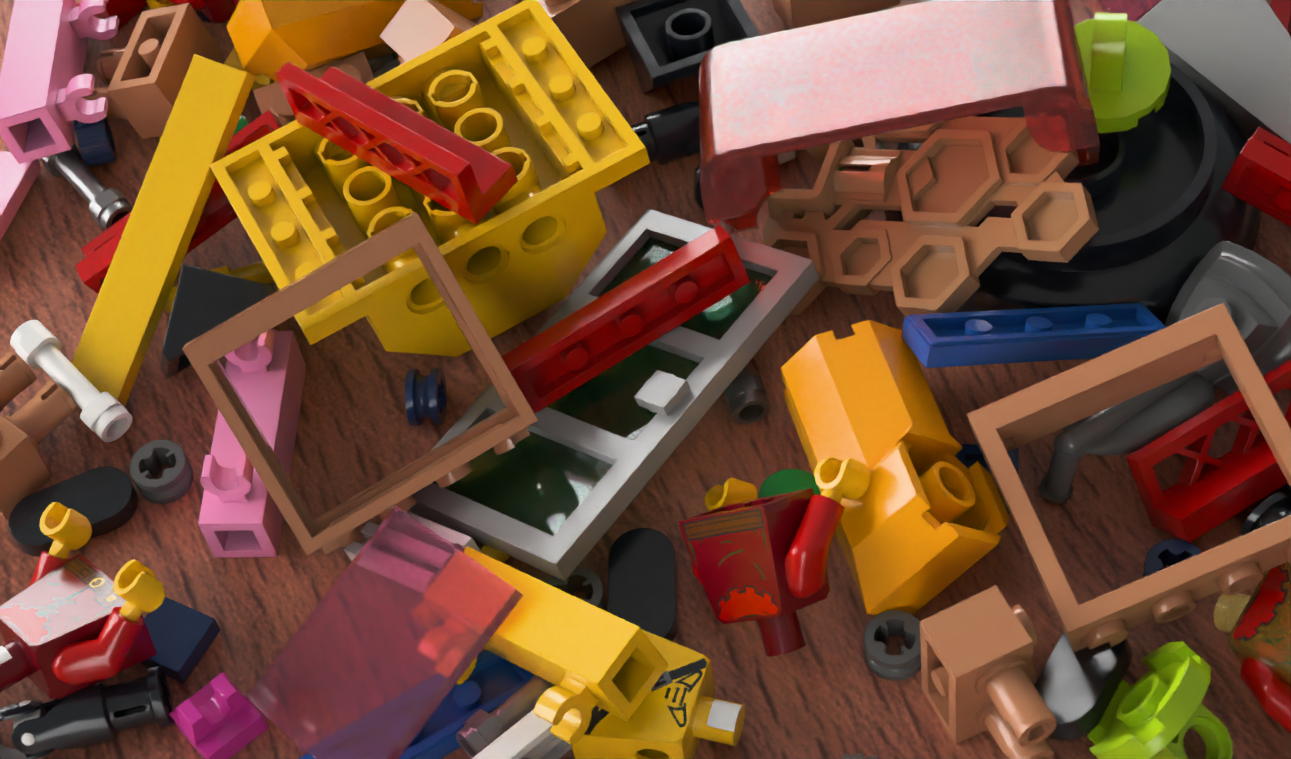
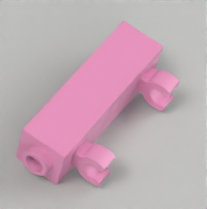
(45, 76)
(236, 506)

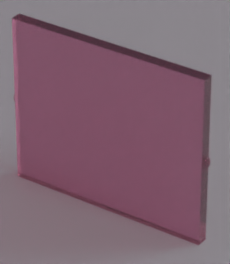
(384, 645)

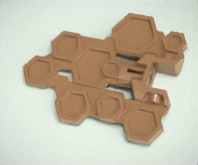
(942, 195)

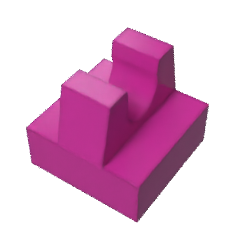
(219, 719)

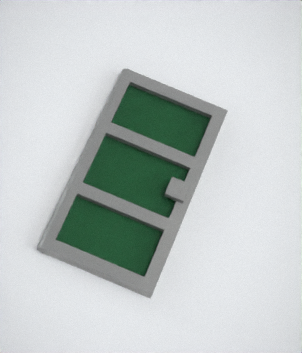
(613, 433)

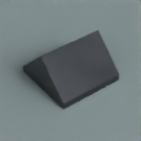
(674, 36)
(200, 304)

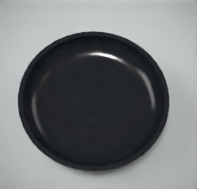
(1153, 207)

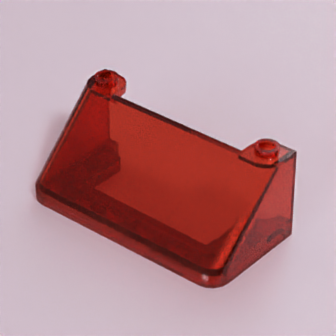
(884, 77)

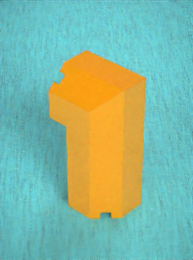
(317, 30)
(923, 508)

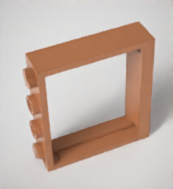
(1097, 387)
(443, 464)

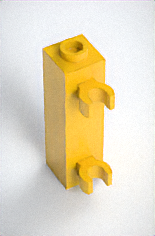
(574, 646)

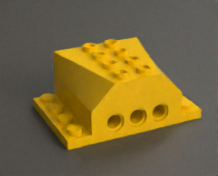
(500, 86)

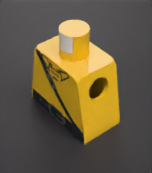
(671, 715)

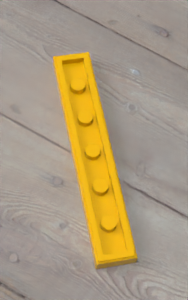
(161, 226)

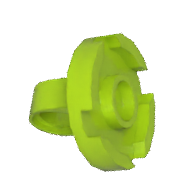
(1123, 69)
(1159, 709)

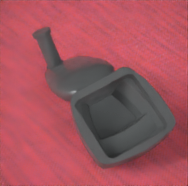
(1260, 306)

